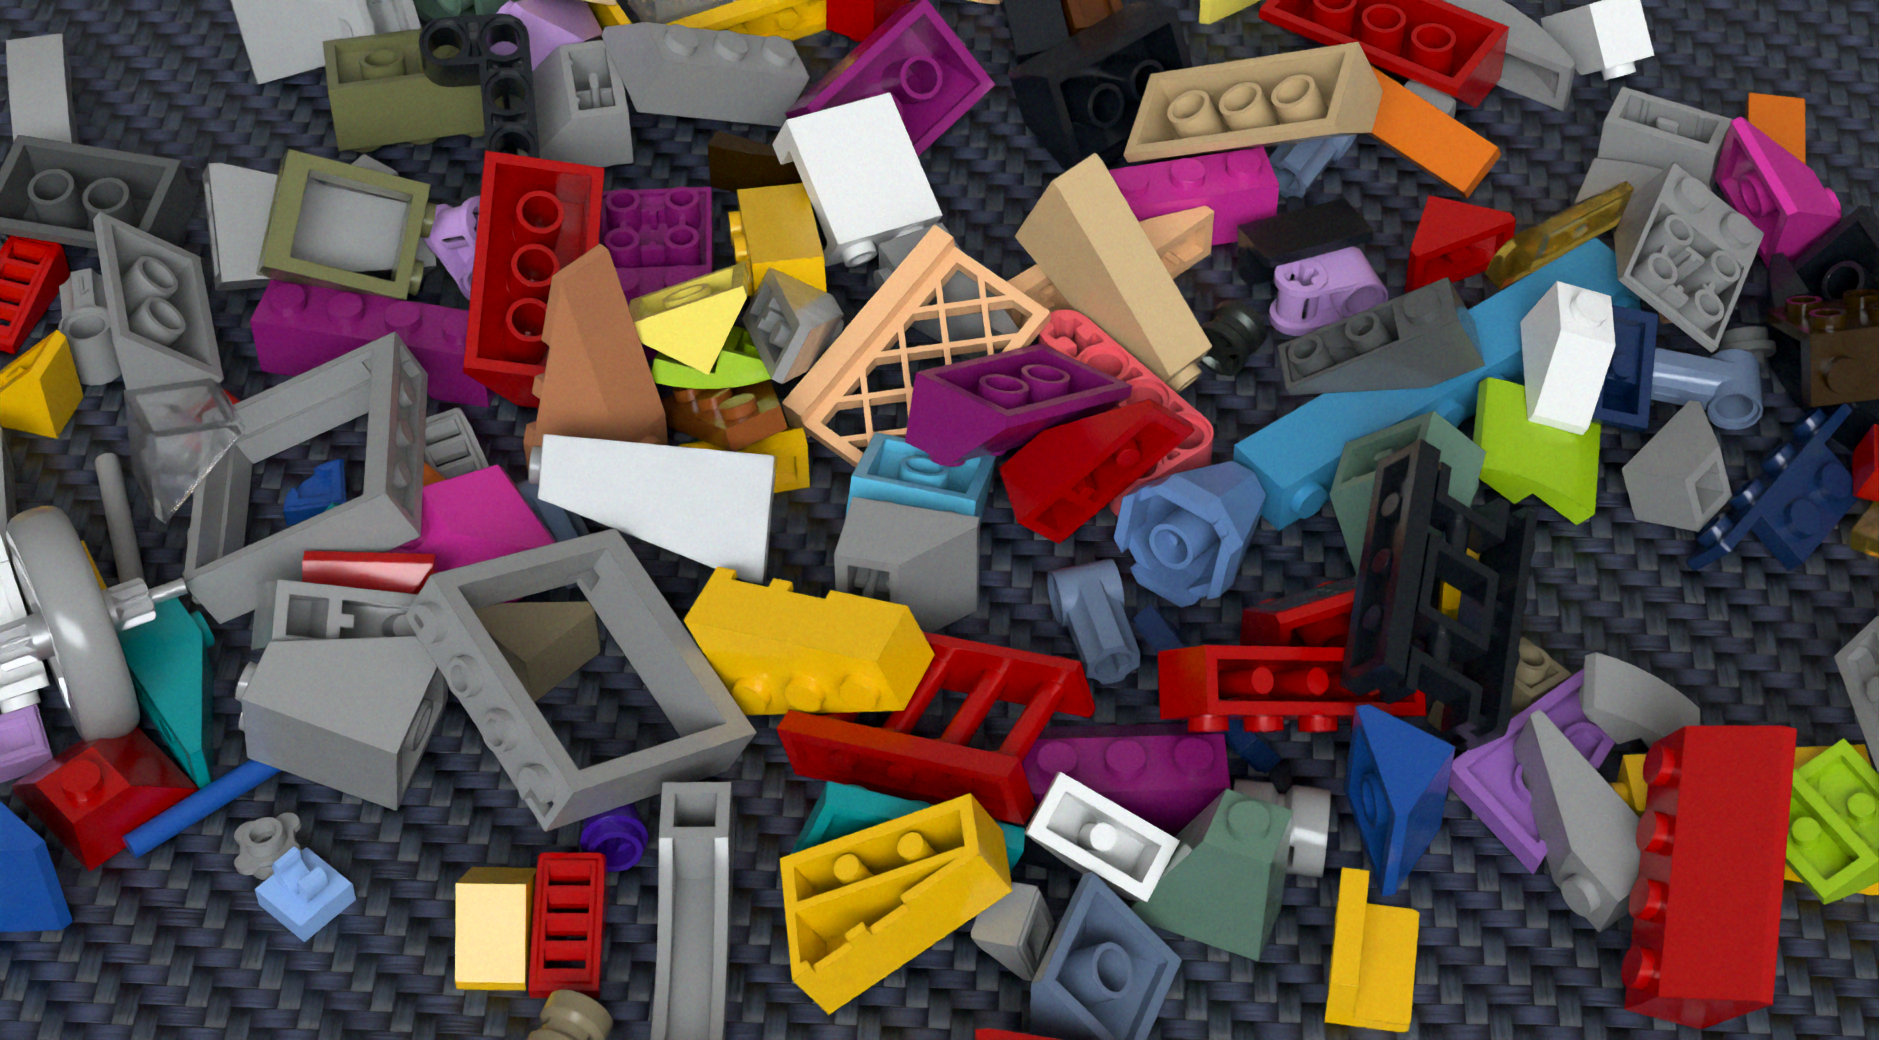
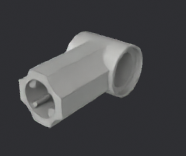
(88, 327)

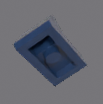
(1628, 381)

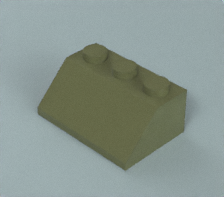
(387, 99)

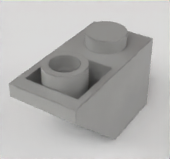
(1679, 473)

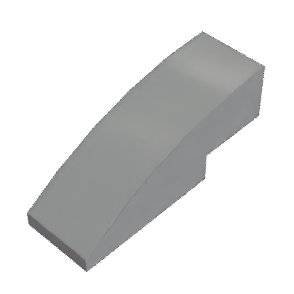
(1533, 59)
(41, 88)

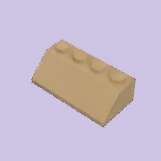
(1255, 104)

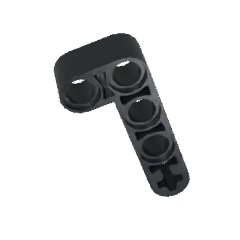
(494, 72)

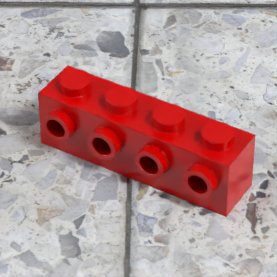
(1264, 689)

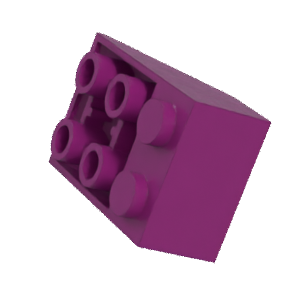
(657, 238)

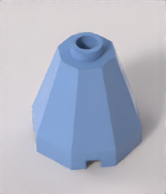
(1190, 530)

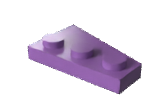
(1492, 779)

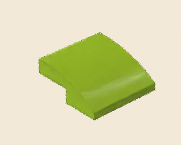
(734, 367)
(1534, 456)
(1835, 824)

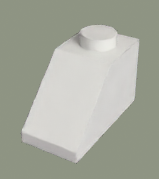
(1602, 36)
(1566, 356)
(1101, 838)

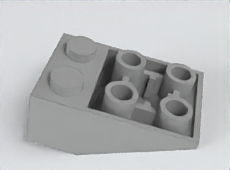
(290, 34)
(1685, 253)

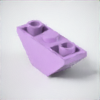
(550, 25)

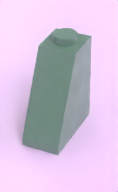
(1225, 876)

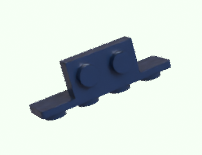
(1792, 501)

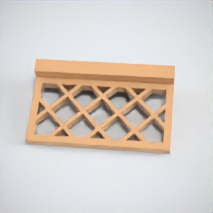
(884, 322)

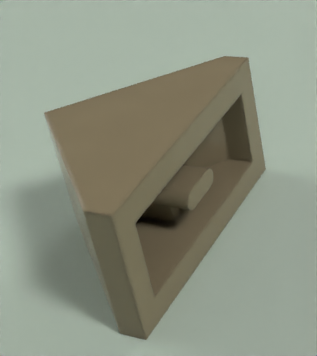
(543, 639)

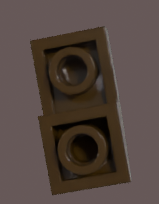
(746, 164)

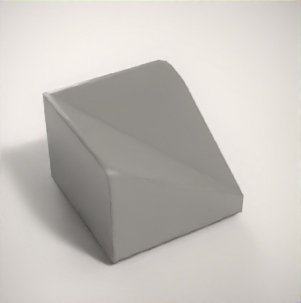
(1016, 930)

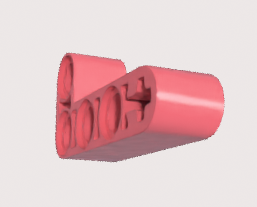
(1086, 342)

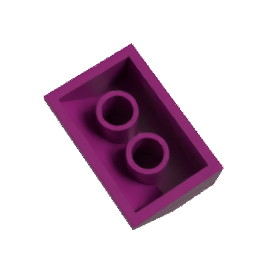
(915, 61)
(1004, 402)
(1144, 768)

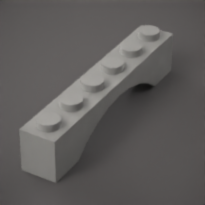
(694, 911)

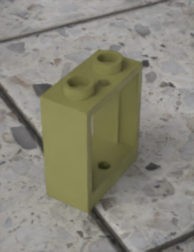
(284, 216)

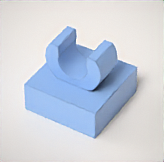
(304, 892)

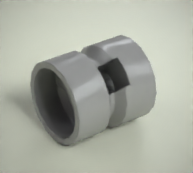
(1309, 822)

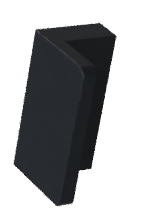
(1298, 236)

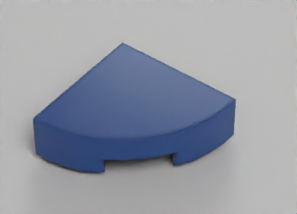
(317, 492)

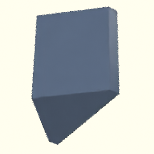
(1100, 971)

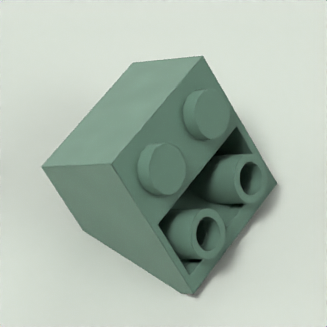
(1358, 464)

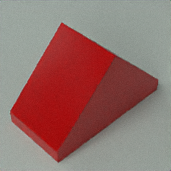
(1455, 241)

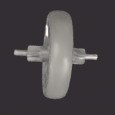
(76, 622)

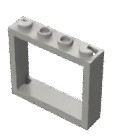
(371, 379)
(647, 632)

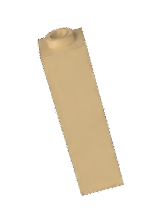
(1111, 272)

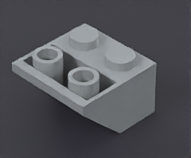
(581, 107)
(1663, 132)
(911, 559)

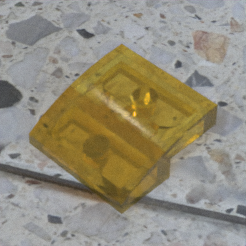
(1558, 234)

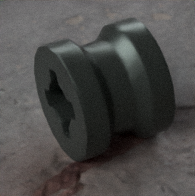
(1234, 334)

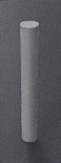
(119, 518)

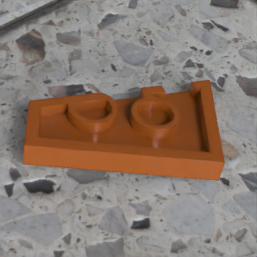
(726, 416)

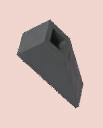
(1388, 347)

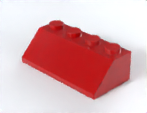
(1405, 38)
(529, 227)
(1710, 873)

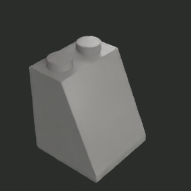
(343, 712)

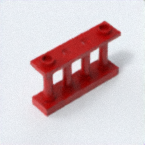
(945, 768)

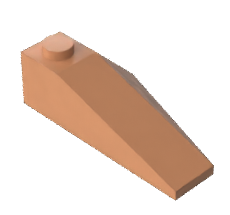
(595, 364)

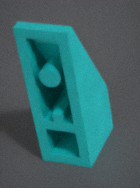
(176, 683)

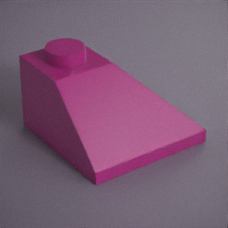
(1774, 192)
(476, 520)

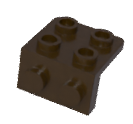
(1836, 345)

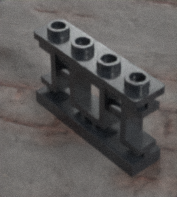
(1397, 591)

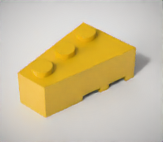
(778, 232)
(805, 650)
(888, 895)

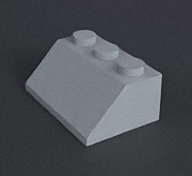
(706, 72)
(155, 307)

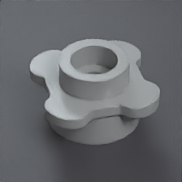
(264, 843)

